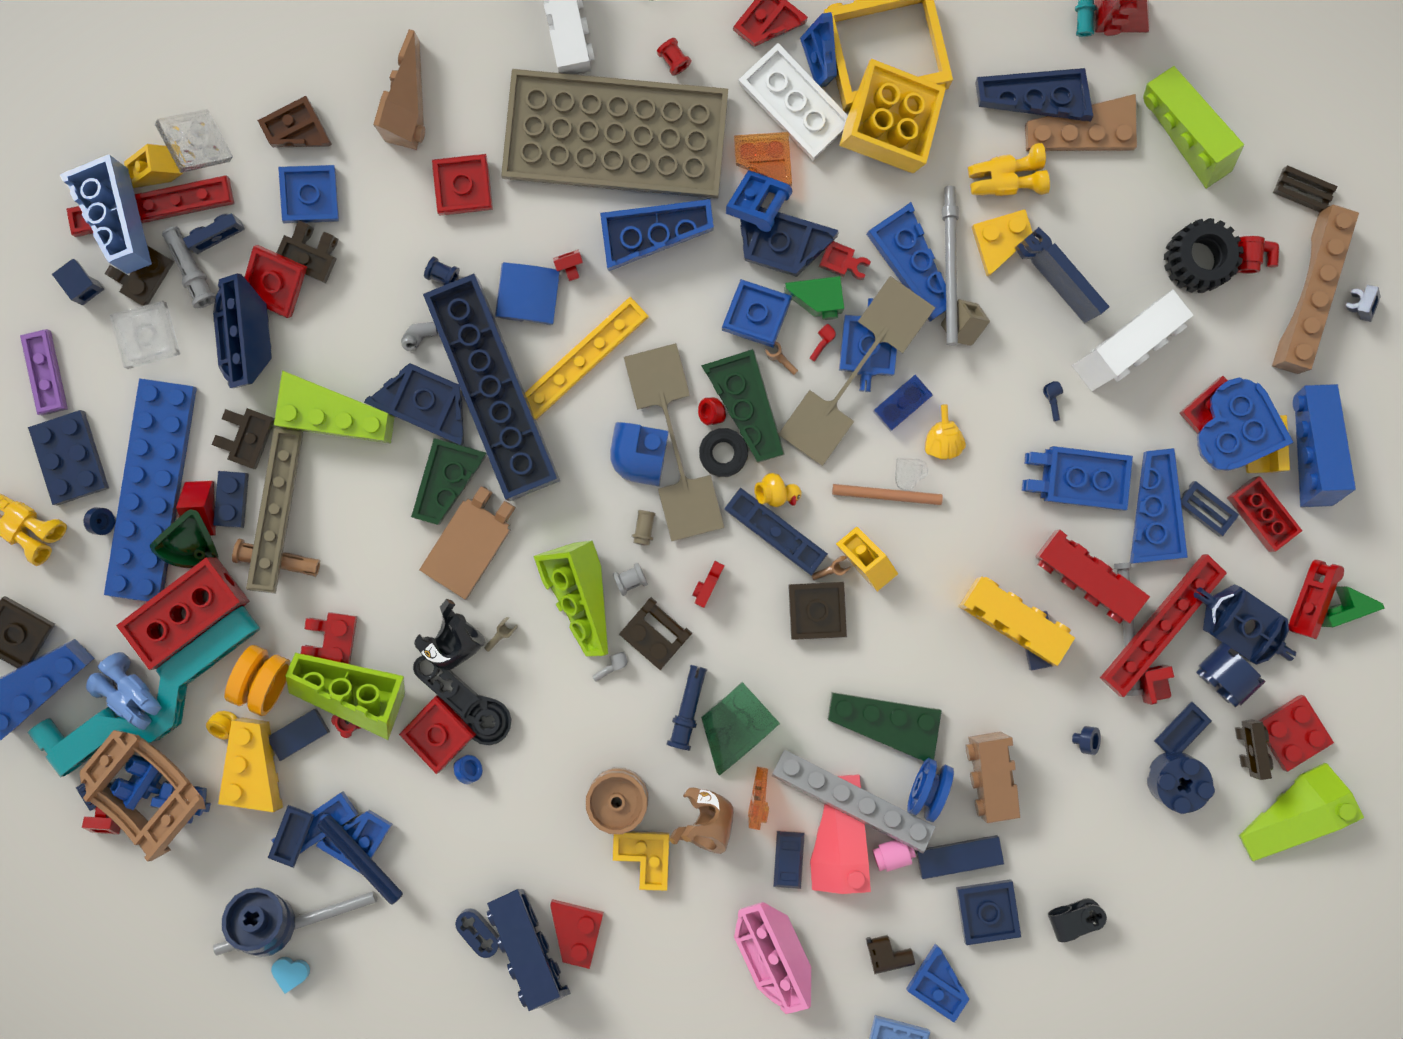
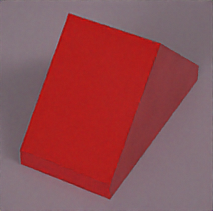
(199, 497)

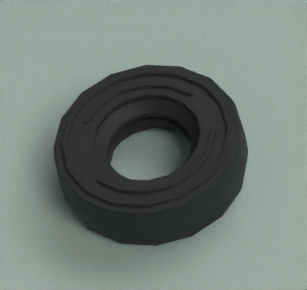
(718, 436)

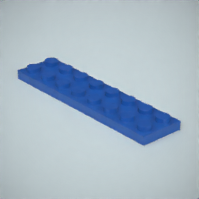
(149, 487)

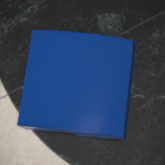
(527, 293)

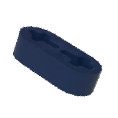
(472, 937)

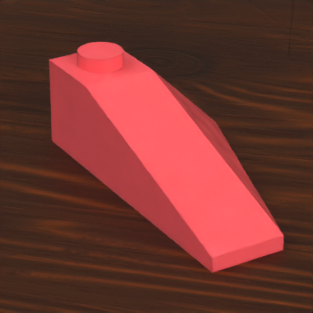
(840, 852)

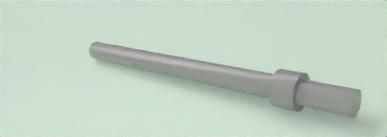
(950, 214)
(315, 916)

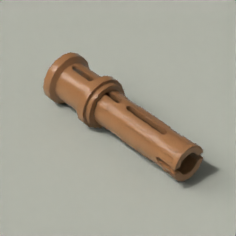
(290, 562)

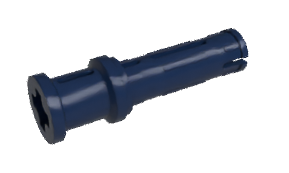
(684, 721)

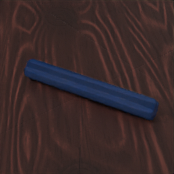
(360, 859)

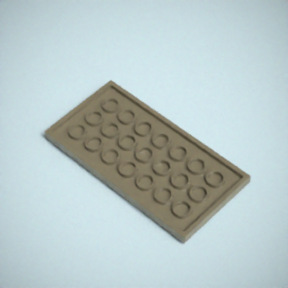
(614, 133)

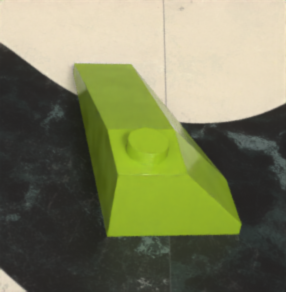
(1307, 810)

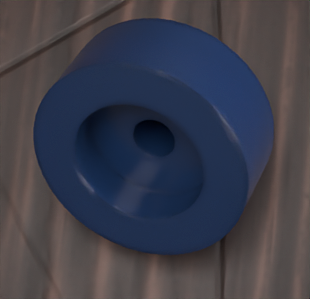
(99, 521)
(1088, 740)

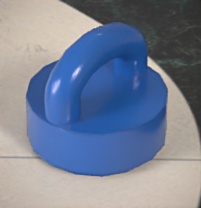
(468, 769)

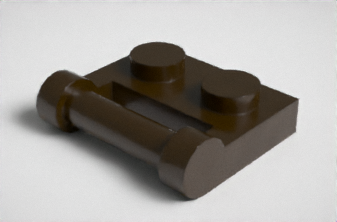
(649, 640)

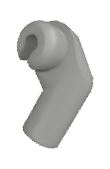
(416, 333)

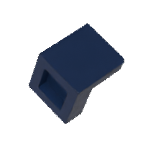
(77, 282)

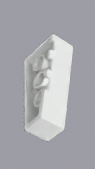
(568, 37)
(1133, 341)

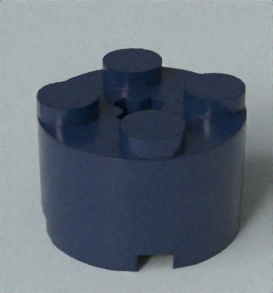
(1232, 675)
(1195, 785)

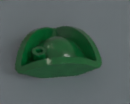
(185, 542)

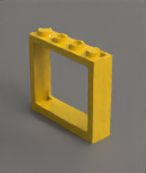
(866, 7)

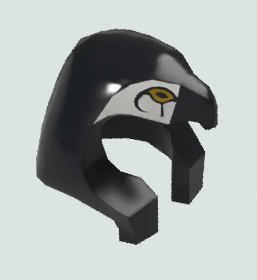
(454, 642)

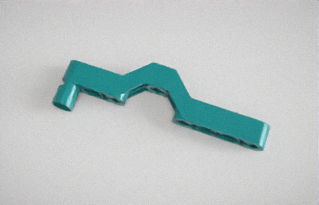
(175, 674)

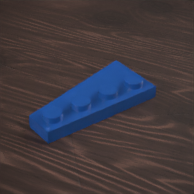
(907, 254)
(1159, 516)

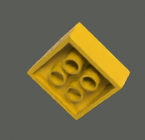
(893, 117)

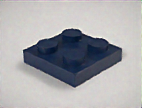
(988, 912)

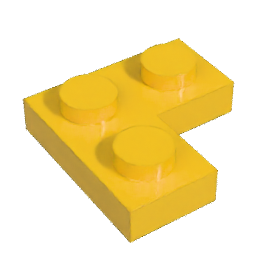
(650, 850)

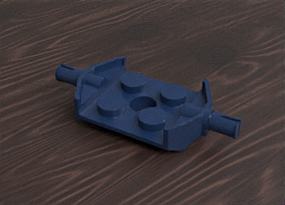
(1227, 615)

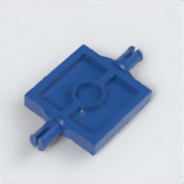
(855, 345)

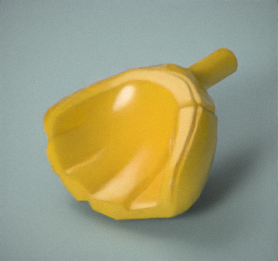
(944, 438)

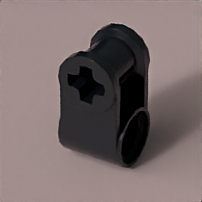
(1072, 919)

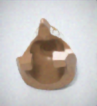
(713, 824)

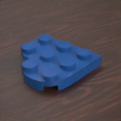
(1242, 426)

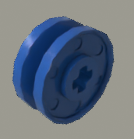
(930, 790)

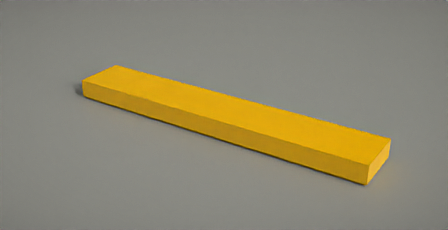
(585, 356)

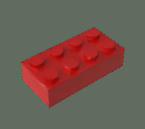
(1264, 514)

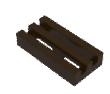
(1308, 179)

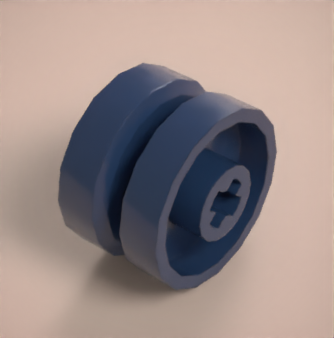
(258, 922)

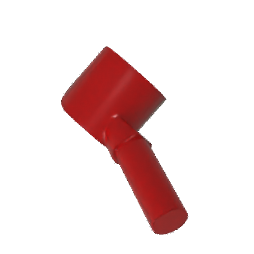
(827, 333)

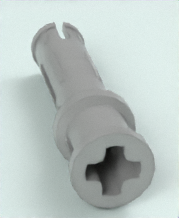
(192, 277)

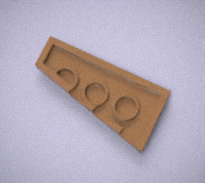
(1110, 129)

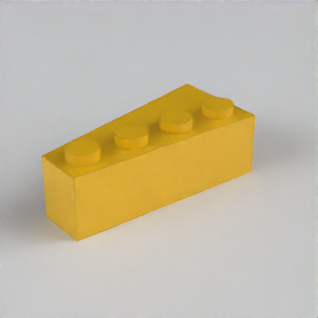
(1017, 621)

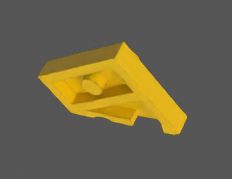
(999, 237)

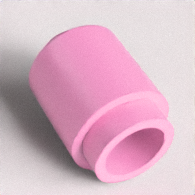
(893, 855)

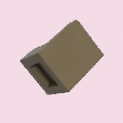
(970, 322)

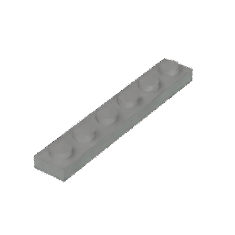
(854, 801)

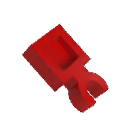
(839, 259)
(703, 590)

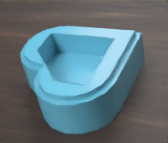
(289, 973)

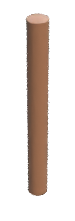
(887, 494)

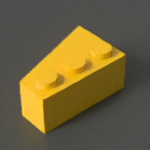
(249, 768)

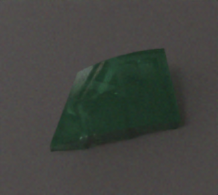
(736, 726)

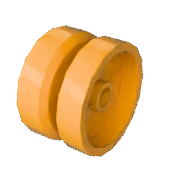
(257, 680)

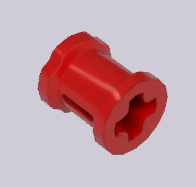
(674, 56)

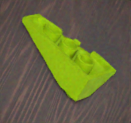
(577, 583)

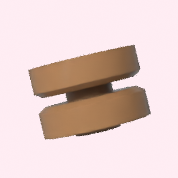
(615, 817)

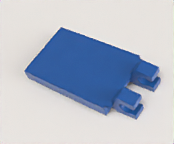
(1081, 477)

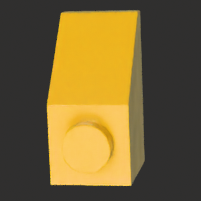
(152, 166)
(867, 558)

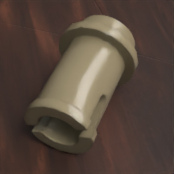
(644, 528)

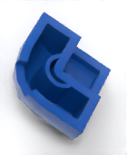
(638, 452)

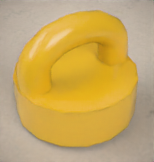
(220, 724)

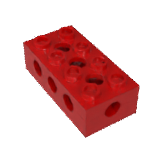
(165, 609)

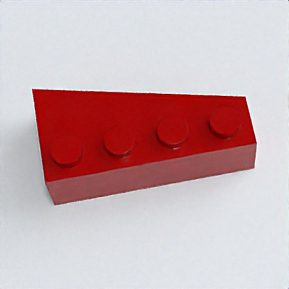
(1092, 577)

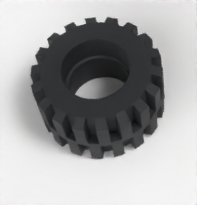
(1218, 240)

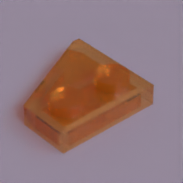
(765, 155)
(758, 808)

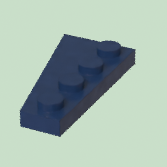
(1039, 93)

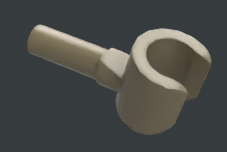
(502, 632)

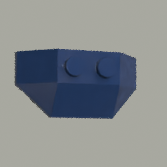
(240, 331)

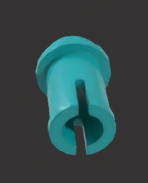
(1085, 17)

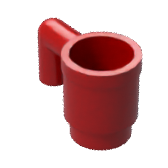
(1253, 254)

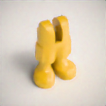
(1003, 175)
(13, 528)

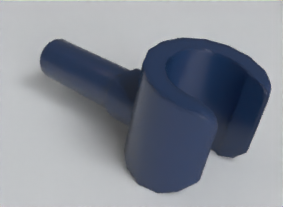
(1051, 391)

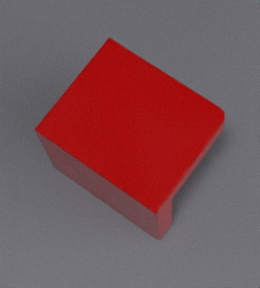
(1156, 683)

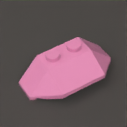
(774, 956)

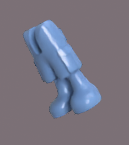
(132, 693)

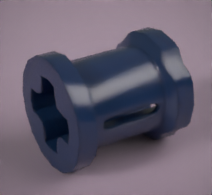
(440, 272)

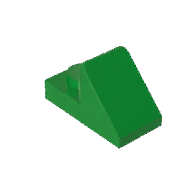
(1352, 606)

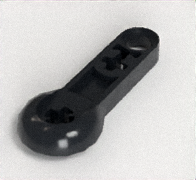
(469, 705)

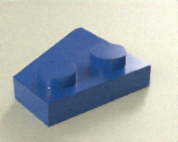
(820, 49)
(366, 830)
(938, 985)

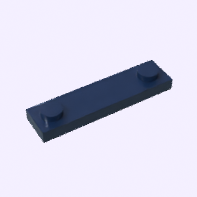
(775, 531)

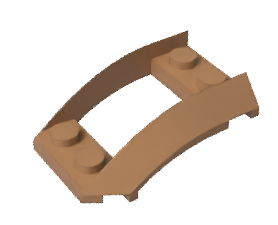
(171, 817)

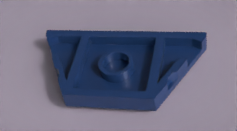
(788, 245)
(423, 401)

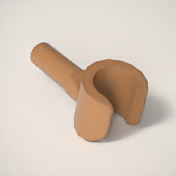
(781, 358)
(834, 568)

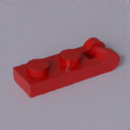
(1315, 598)

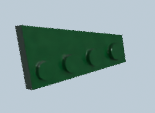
(745, 397)
(895, 724)

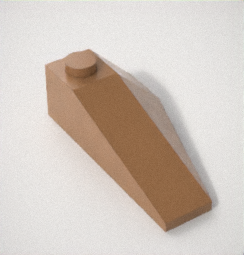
(401, 109)

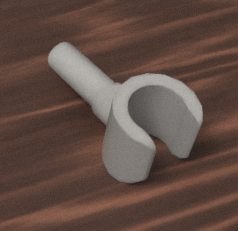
(618, 661)

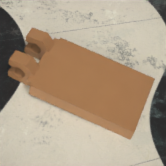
(468, 544)

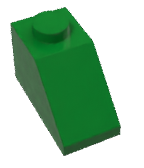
(818, 296)

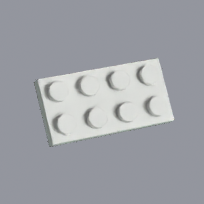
(794, 101)

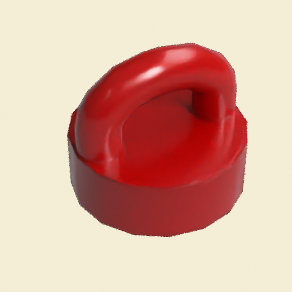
(711, 411)

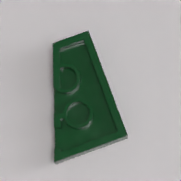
(444, 479)

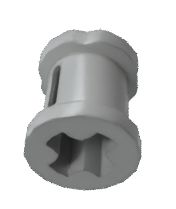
(630, 579)

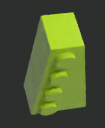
(348, 691)

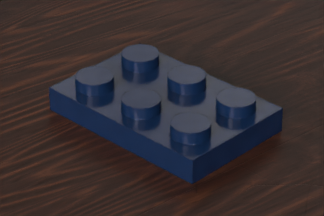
(68, 457)

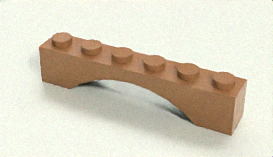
(1328, 252)

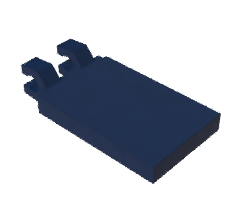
(1062, 275)

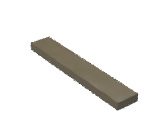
(274, 510)

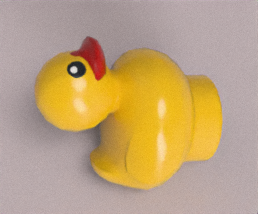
(774, 492)

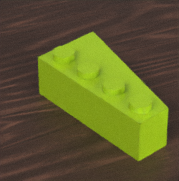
(1193, 126)
(322, 411)

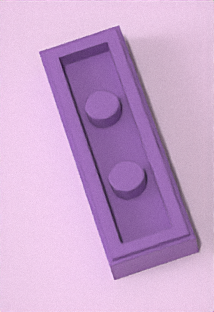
(43, 372)

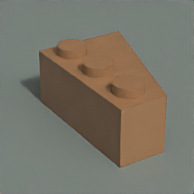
(993, 777)

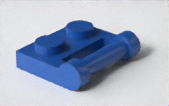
(752, 194)

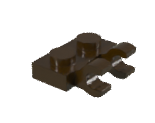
(318, 260)
(144, 282)
(250, 437)
(1257, 757)

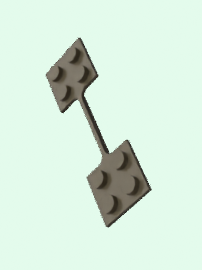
(893, 318)
(691, 503)

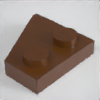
(295, 126)

